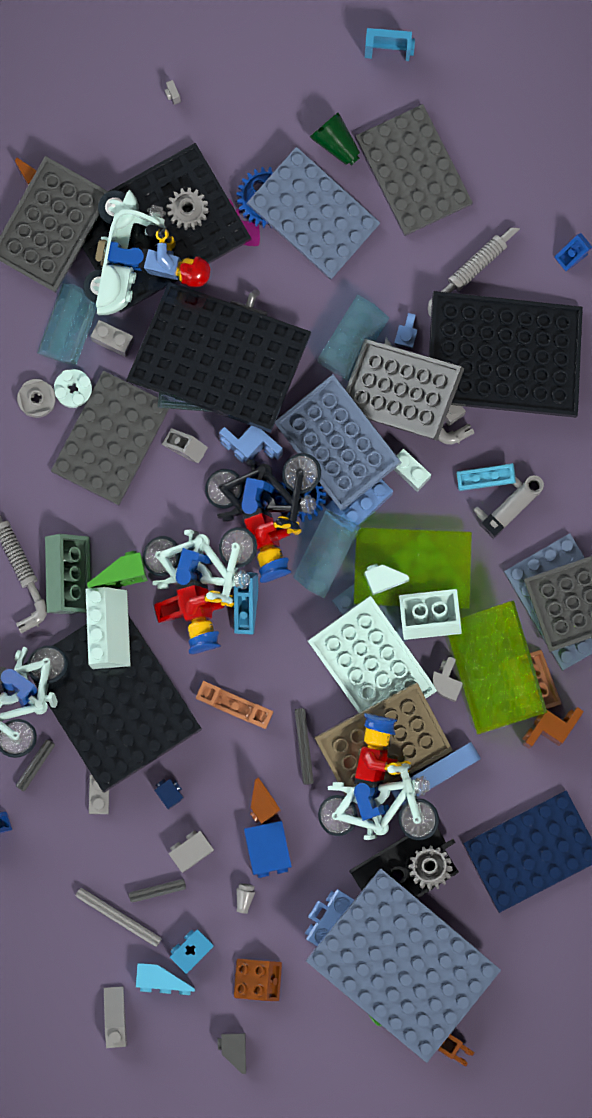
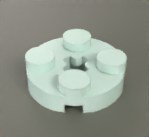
(67, 379)

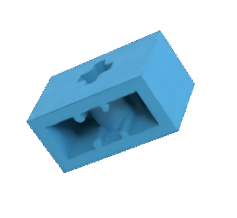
(185, 961)

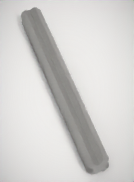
(118, 917)

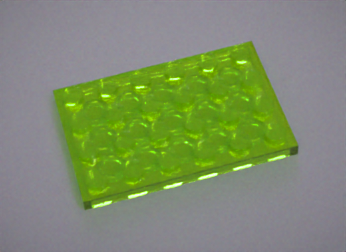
(428, 557)
(496, 668)

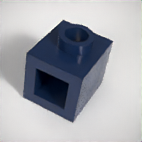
(169, 793)

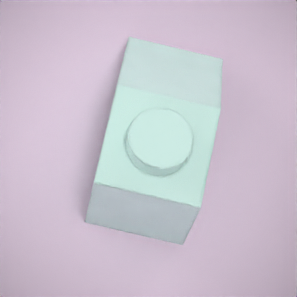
(383, 578)

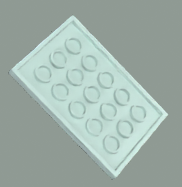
(368, 657)

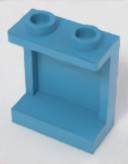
(389, 40)

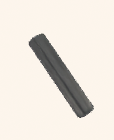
(35, 765)
(157, 890)

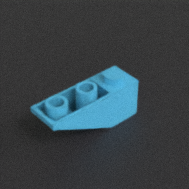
(157, 977)

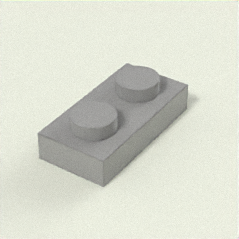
(97, 799)

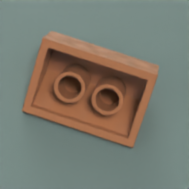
(545, 680)

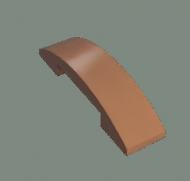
(234, 705)

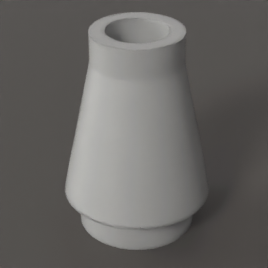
(244, 897)

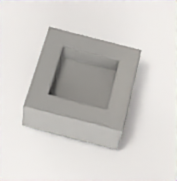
(172, 93)

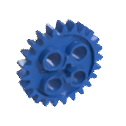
(248, 191)

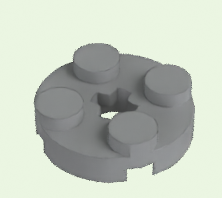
(45, 404)

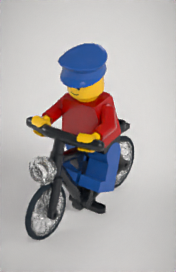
(225, 490)

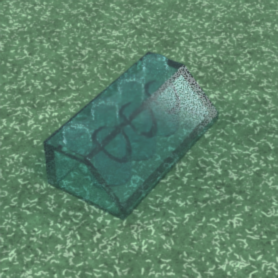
(359, 323)
(326, 553)

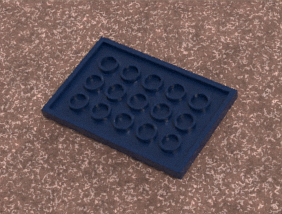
(531, 851)

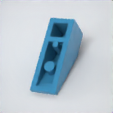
(245, 606)

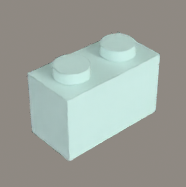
(412, 471)

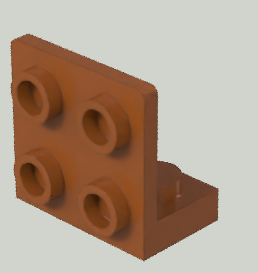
(257, 980)

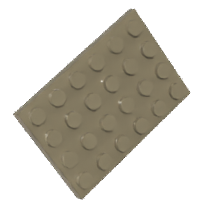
(416, 736)

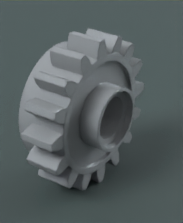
(184, 199)
(433, 877)

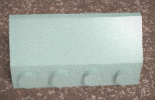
(107, 628)

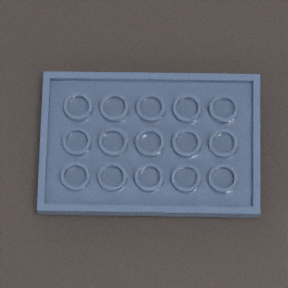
(313, 213)
(341, 439)
(553, 556)

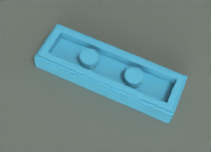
(486, 477)

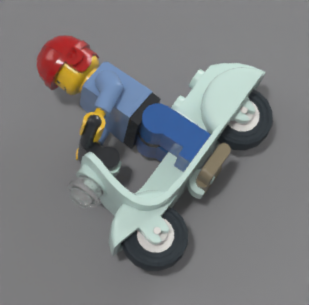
(112, 284)

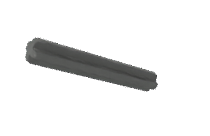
(304, 749)

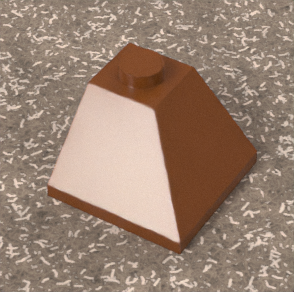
(262, 803)

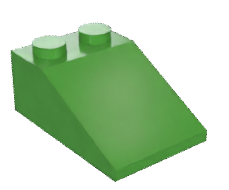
(123, 572)

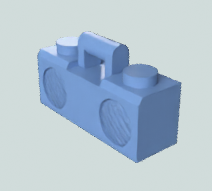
(335, 909)

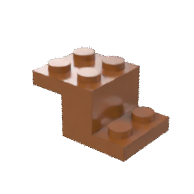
(552, 727)

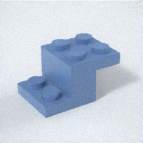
(250, 444)

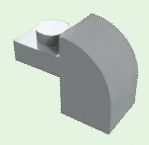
(446, 686)

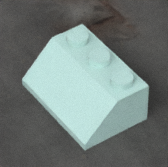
(430, 614)

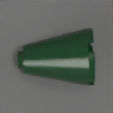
(337, 140)

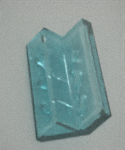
(68, 325)

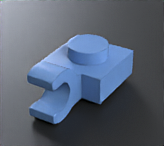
(406, 334)

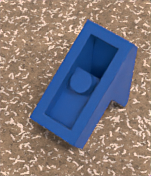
(573, 252)

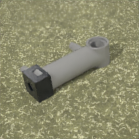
(510, 507)

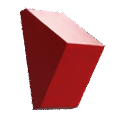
(168, 609)

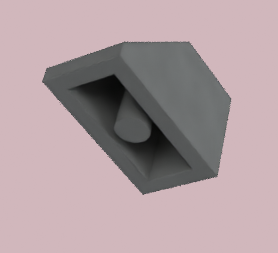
(234, 1049)

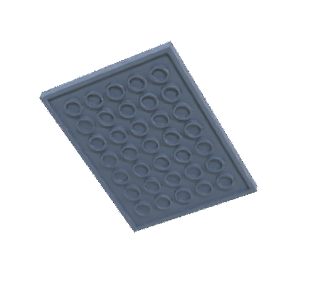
(403, 965)

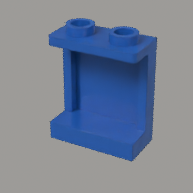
(268, 849)

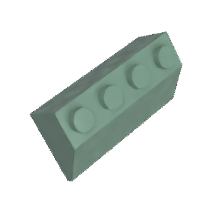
(67, 573)

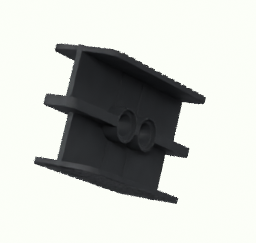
(397, 858)

